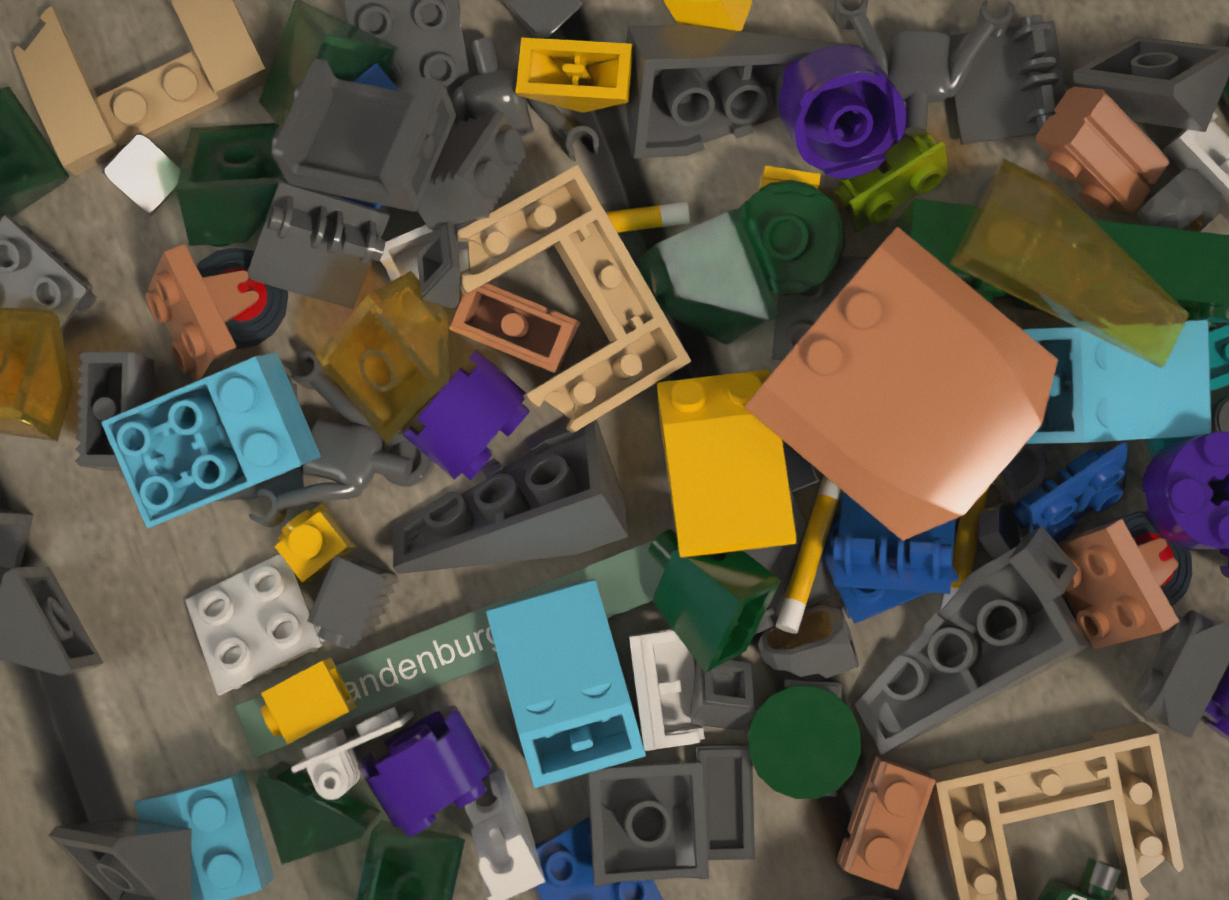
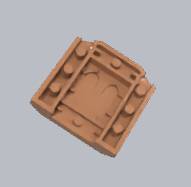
(909, 390)

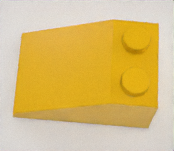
(723, 466)

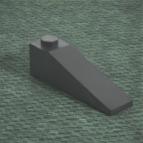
(703, 84)
(538, 507)
(969, 653)

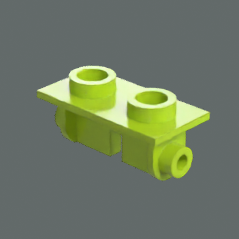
(914, 167)

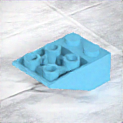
(1117, 396)
(211, 439)
(565, 683)

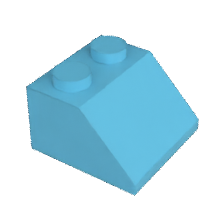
(225, 835)

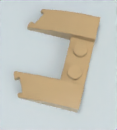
(94, 127)
(573, 220)
(1115, 767)

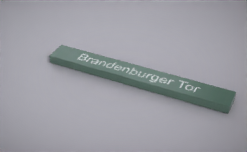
(456, 646)

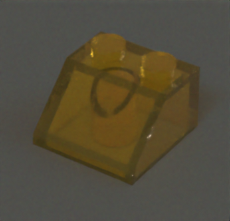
(390, 355)

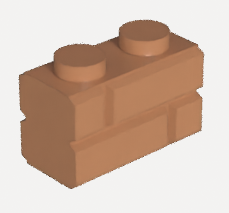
(1101, 151)
(516, 326)
(885, 821)

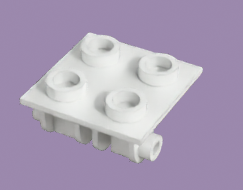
(252, 624)
(333, 760)

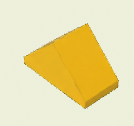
(574, 73)

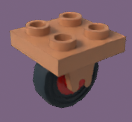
(212, 307)
(1125, 580)

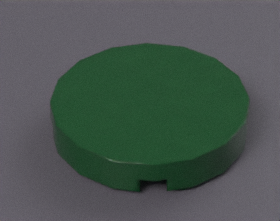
(794, 235)
(804, 741)

